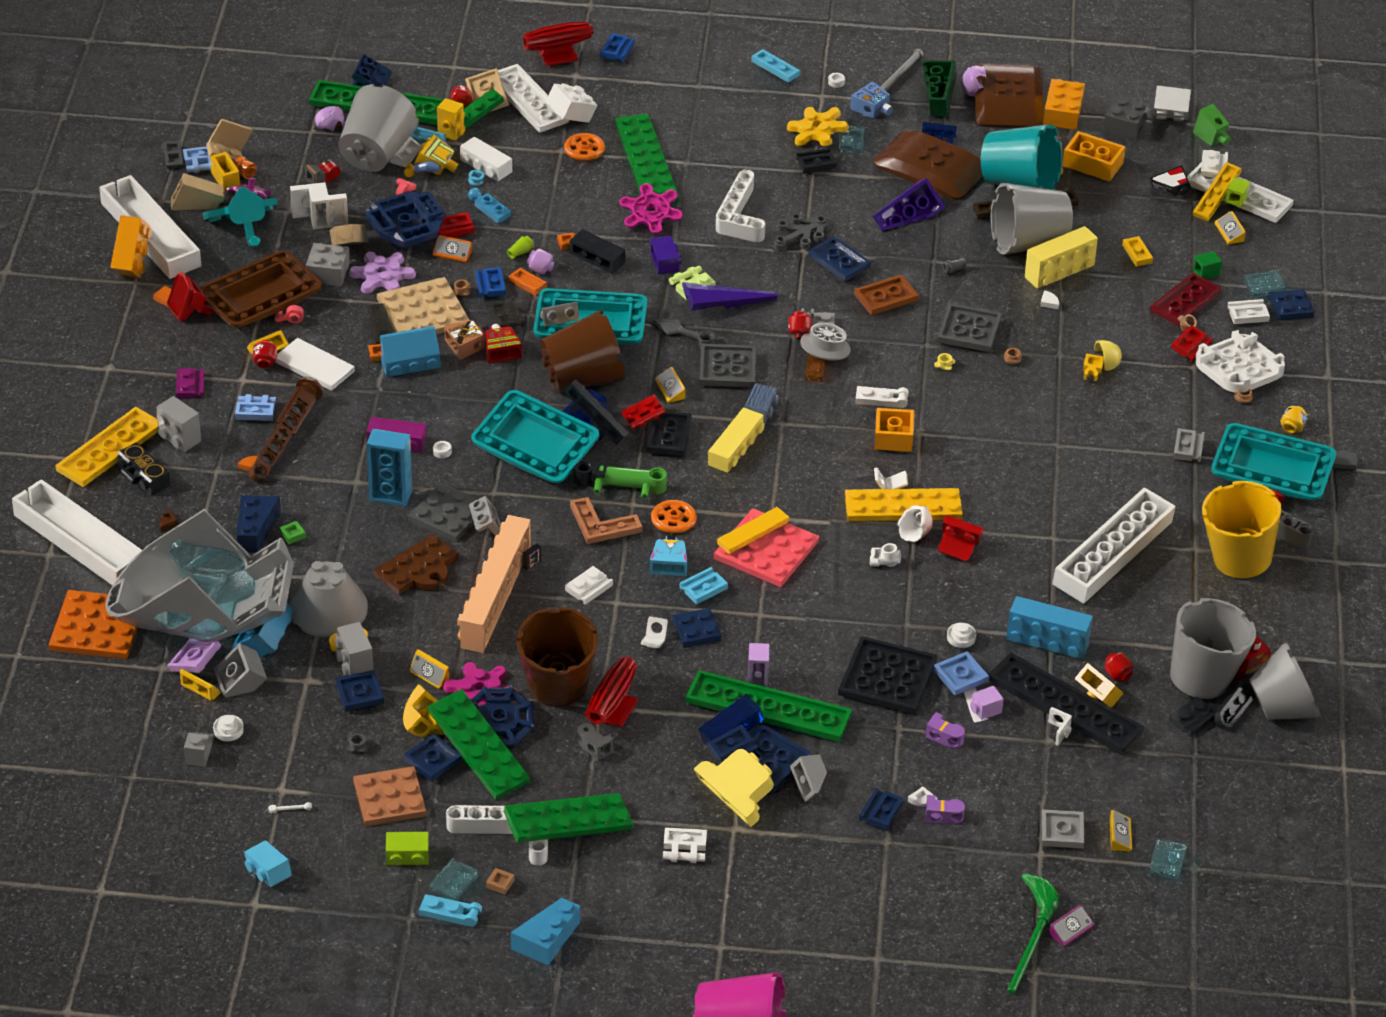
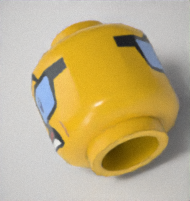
(1294, 419)

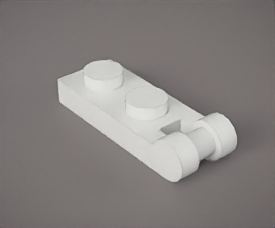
(882, 396)

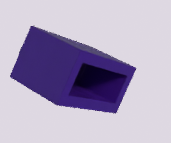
(665, 254)

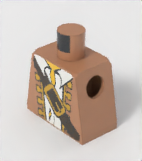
(465, 337)

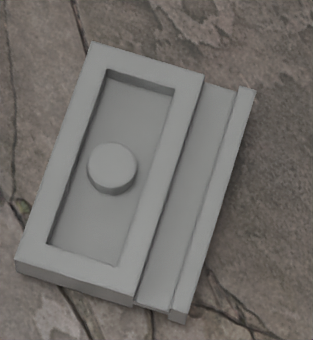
(1188, 445)

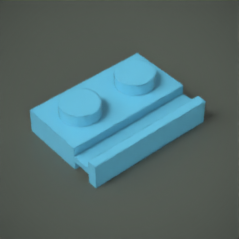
(703, 585)

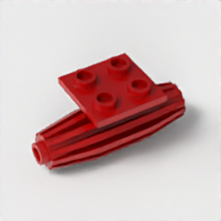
(556, 41)
(609, 699)

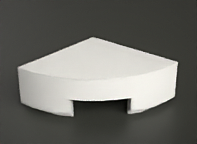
(1049, 300)
(920, 797)

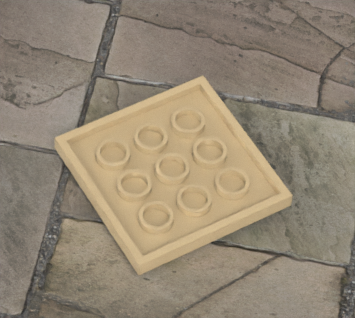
(422, 306)

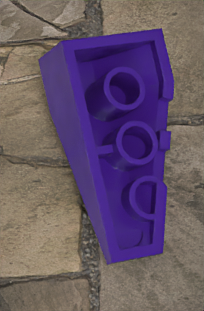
(912, 205)

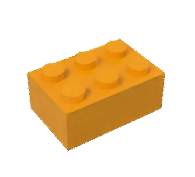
(1064, 104)
(1093, 156)
(130, 246)

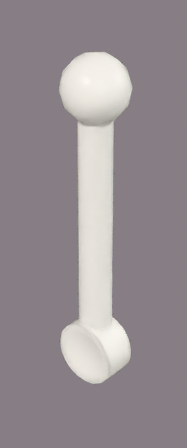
(273, 809)

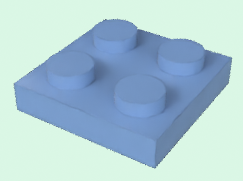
(961, 673)

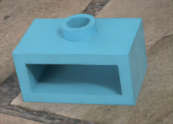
(267, 863)

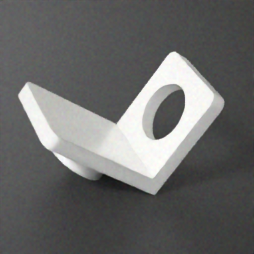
(894, 482)
(653, 639)
(1064, 727)

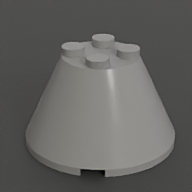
(327, 600)

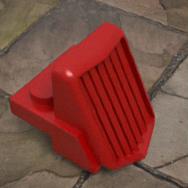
(186, 298)
(959, 538)

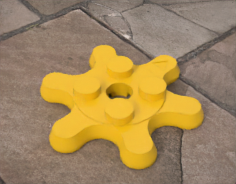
(821, 133)

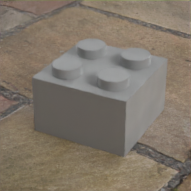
(329, 263)
(178, 424)
(353, 649)

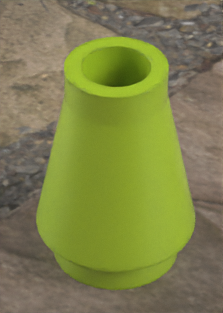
(522, 246)

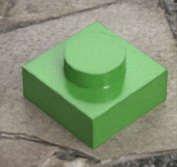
(292, 532)

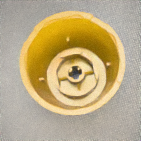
(1242, 527)

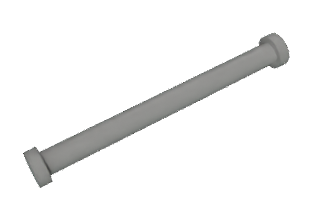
(917, 54)

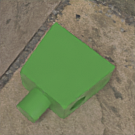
(1212, 126)

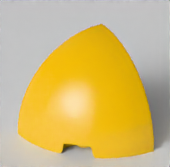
(416, 717)

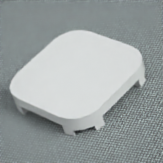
(1240, 363)

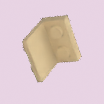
(228, 138)

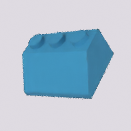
(409, 351)
(266, 636)

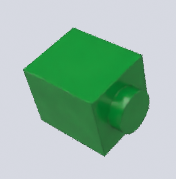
(1207, 265)

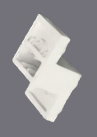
(1171, 103)
(314, 201)

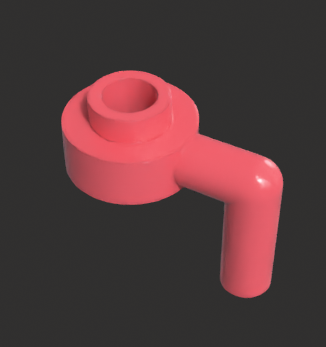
(404, 186)
(293, 314)

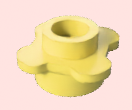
(944, 362)

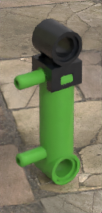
(602, 475)

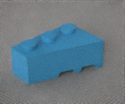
(547, 931)

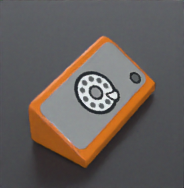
(452, 249)

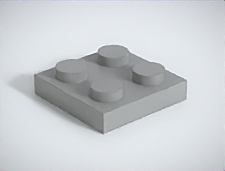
(1062, 828)

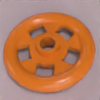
(584, 147)
(673, 516)

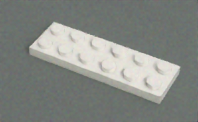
(529, 99)
(1259, 201)

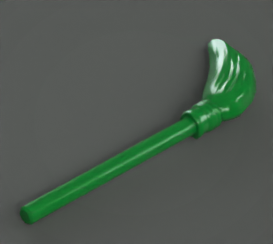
(1048, 901)

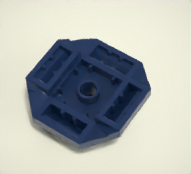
(406, 218)

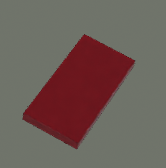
(1185, 298)

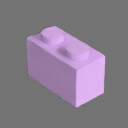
(758, 664)

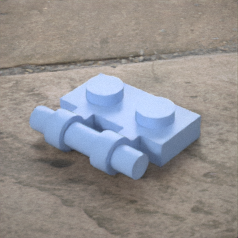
(194, 158)
(255, 408)

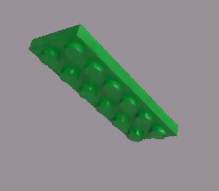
(478, 744)
(567, 817)

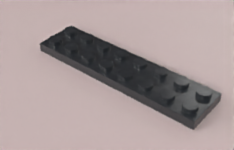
(1048, 691)

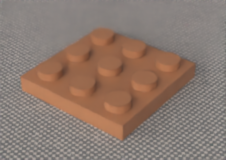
(389, 796)

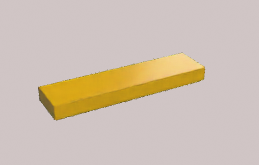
(1216, 192)
(753, 530)

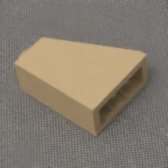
(196, 194)
(348, 234)

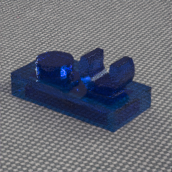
(940, 130)

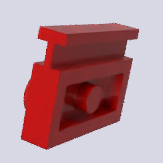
(457, 225)
(1188, 342)

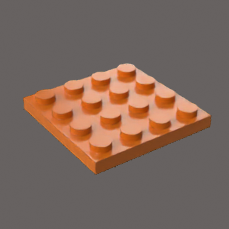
(89, 629)

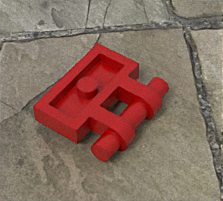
(643, 412)

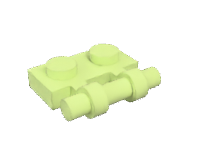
(691, 272)

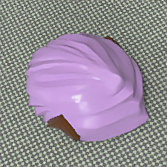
(973, 79)
(330, 118)

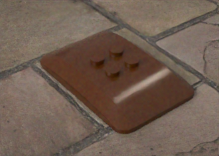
(1010, 96)
(921, 156)
(260, 289)

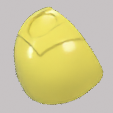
(1111, 353)

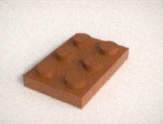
(886, 294)

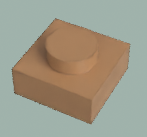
(500, 881)

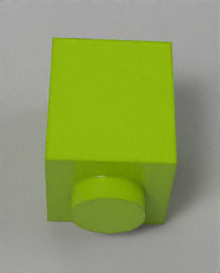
(1237, 191)

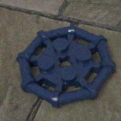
(508, 710)

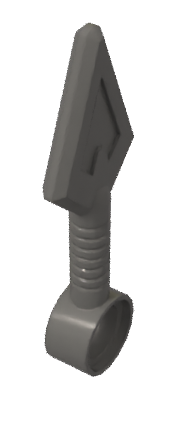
(675, 327)

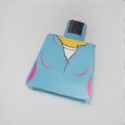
(669, 557)

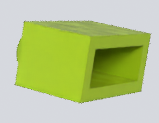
(407, 848)

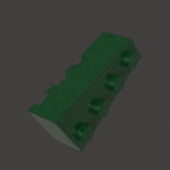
(939, 84)

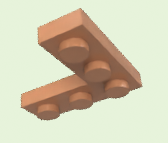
(598, 531)

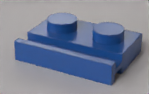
(617, 47)
(490, 282)

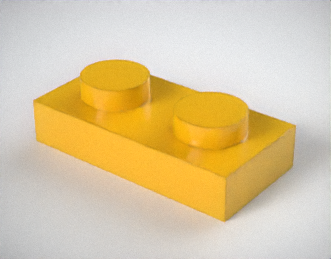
(1137, 251)

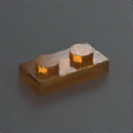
(814, 369)

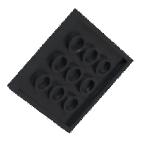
(887, 675)

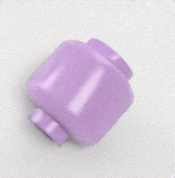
(540, 261)

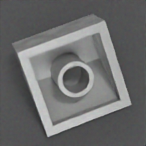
(240, 672)

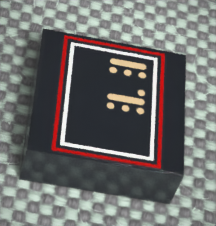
(531, 556)

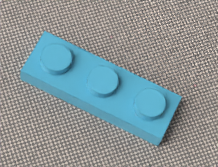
(775, 65)

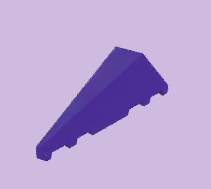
(707, 296)

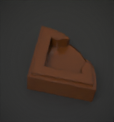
(168, 521)

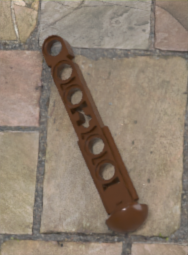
(306, 393)

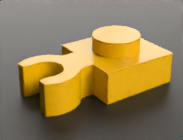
(1092, 366)

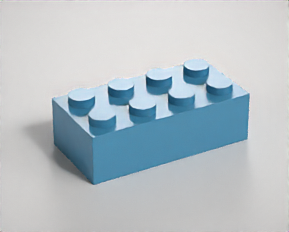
(389, 467)
(1049, 627)

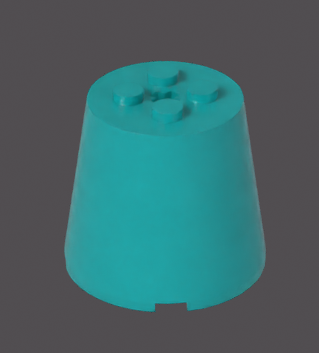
(1022, 157)

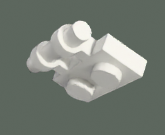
(684, 839)

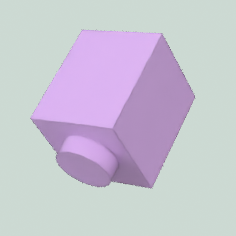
(987, 702)

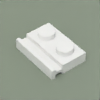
(1212, 163)
(1248, 311)
(589, 585)

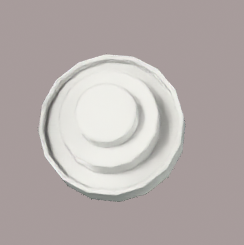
(961, 635)
(228, 728)

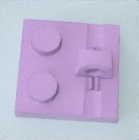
(194, 656)

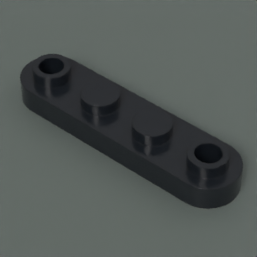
(1235, 703)

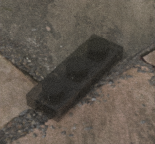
(379, 321)

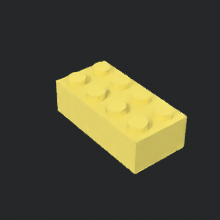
(1061, 257)

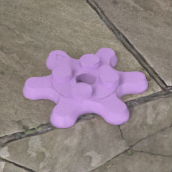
(386, 279)

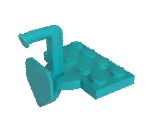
(243, 209)

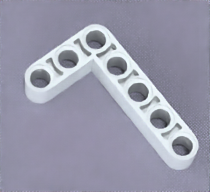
(729, 217)
(490, 820)

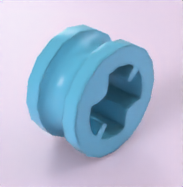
(476, 177)

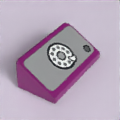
(1071, 926)

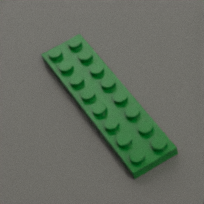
(342, 96)
(645, 153)
(777, 706)

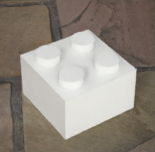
(571, 102)

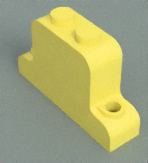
(738, 782)

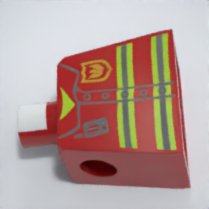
(502, 344)
(1255, 658)

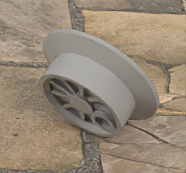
(826, 342)

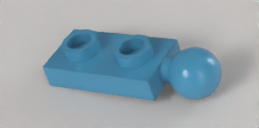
(489, 205)

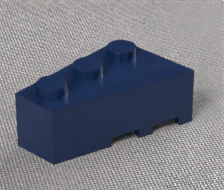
(256, 519)

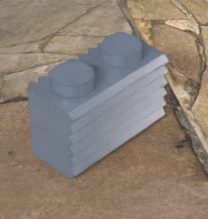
(762, 400)

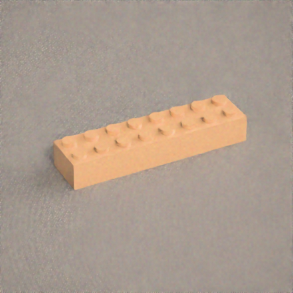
(494, 584)

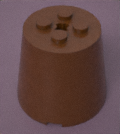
(583, 353)
(557, 654)

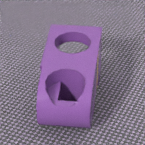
(945, 732)
(944, 811)

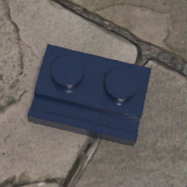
(731, 741)
(881, 809)

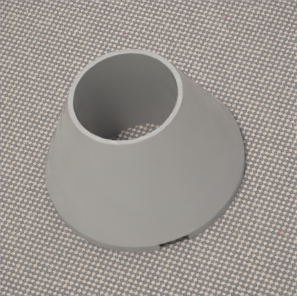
(1283, 688)

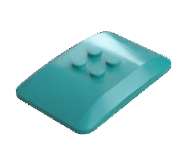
(624, 311)
(535, 436)
(1274, 460)

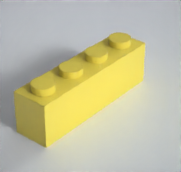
(735, 440)

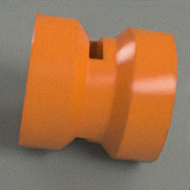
(246, 168)

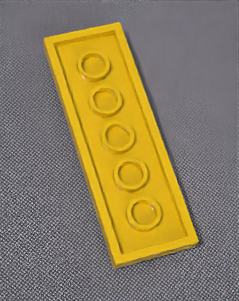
(103, 449)
(892, 503)

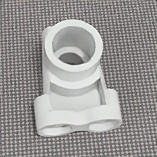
(886, 555)

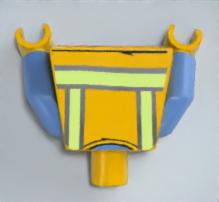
(432, 158)

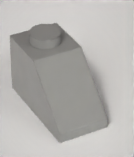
(198, 748)
(809, 775)

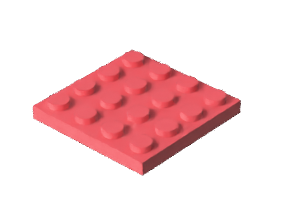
(772, 555)

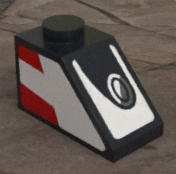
(1172, 181)

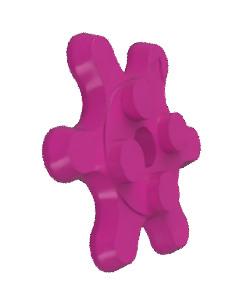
(650, 200)
(476, 678)

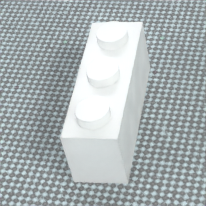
(486, 159)

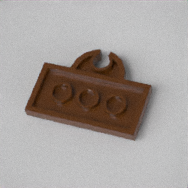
(418, 566)

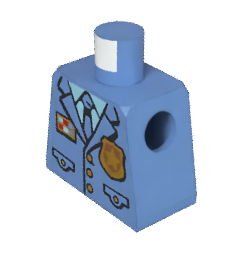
(871, 101)

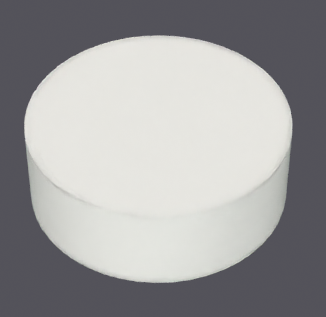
(836, 80)
(442, 449)

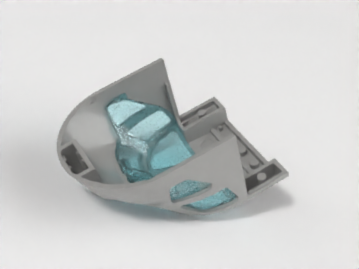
(202, 583)

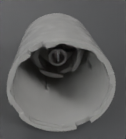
(376, 127)
(1028, 217)
(1209, 647)

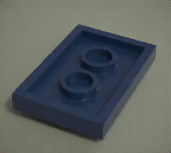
(839, 259)

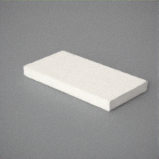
(314, 363)

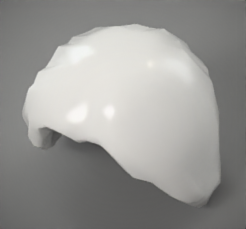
(915, 523)

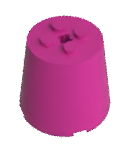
(741, 997)

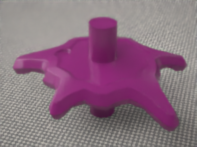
(251, 186)

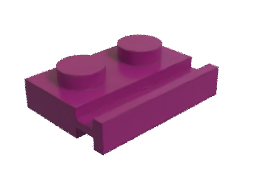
(190, 383)

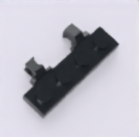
(595, 411)

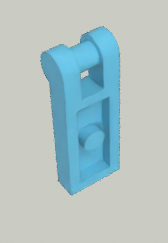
(450, 910)

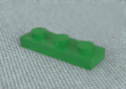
(481, 107)

